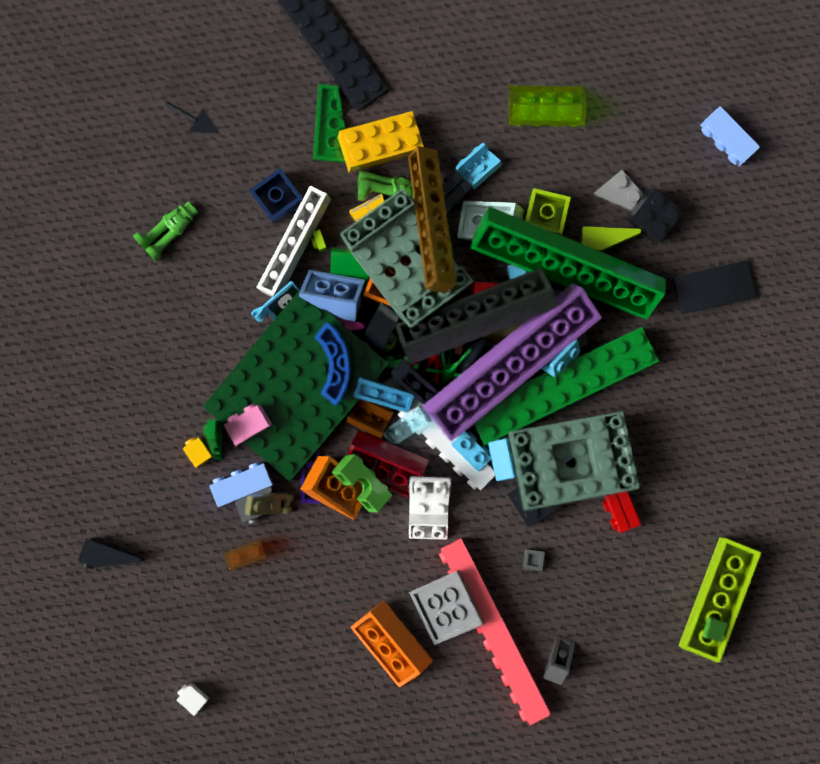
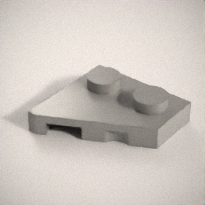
(620, 191)

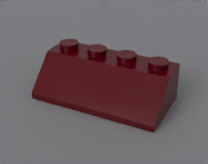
(389, 463)

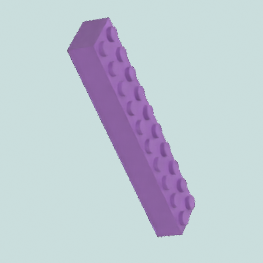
(511, 362)

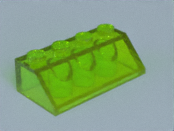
(546, 105)

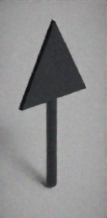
(201, 124)

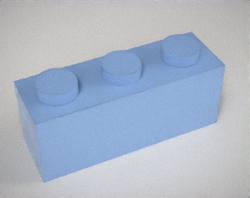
(729, 136)
(240, 484)

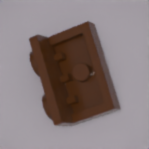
(370, 417)

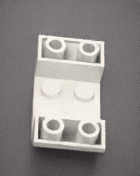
(429, 508)

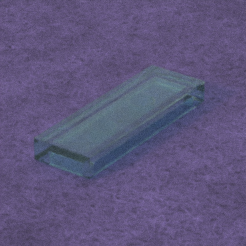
(407, 426)

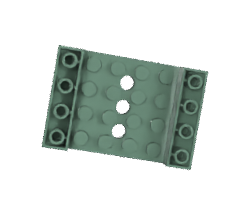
(380, 243)

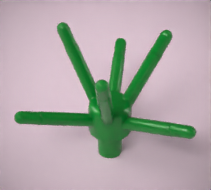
(449, 370)

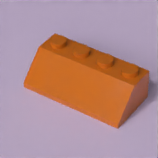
(391, 644)

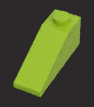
(604, 238)

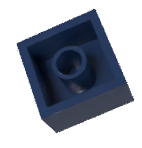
(276, 196)

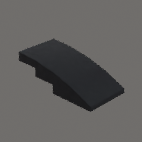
(714, 287)

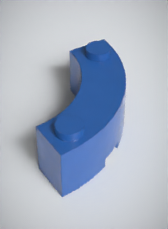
(339, 363)

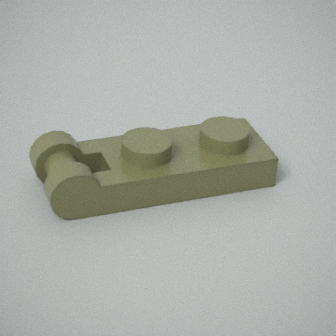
(268, 503)

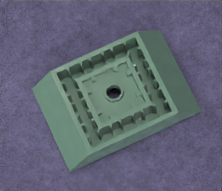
(600, 454)

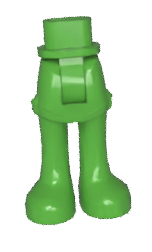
(372, 182)
(176, 222)

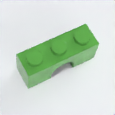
(373, 493)

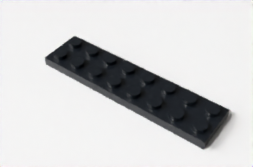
(335, 50)

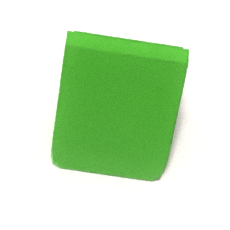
(714, 629)

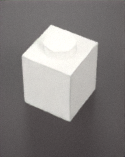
(192, 698)

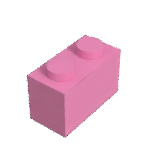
(248, 424)

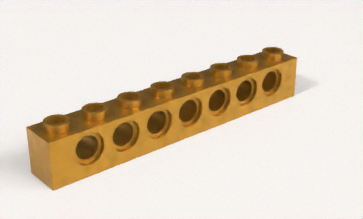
(431, 220)

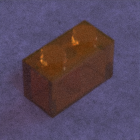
(245, 554)

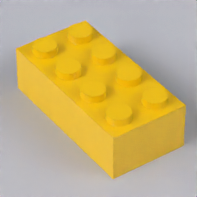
(379, 141)

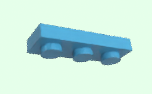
(383, 394)

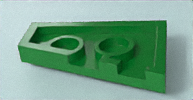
(213, 431)

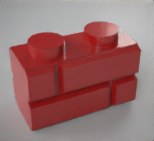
(622, 511)

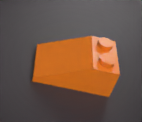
(327, 489)

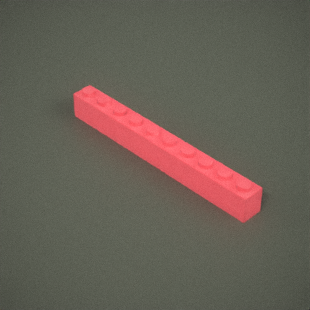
(497, 636)

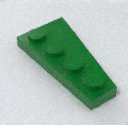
(328, 124)

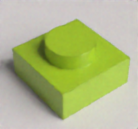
(318, 241)

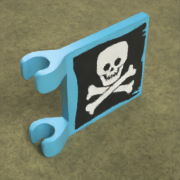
(276, 303)

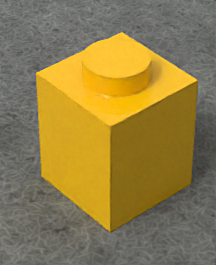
(197, 451)

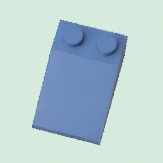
(334, 293)

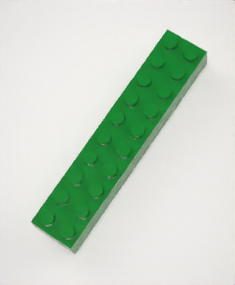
(568, 262)
(579, 379)

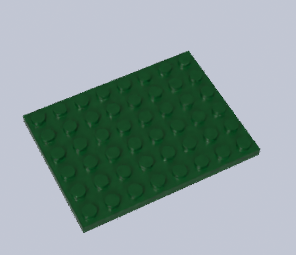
(286, 378)

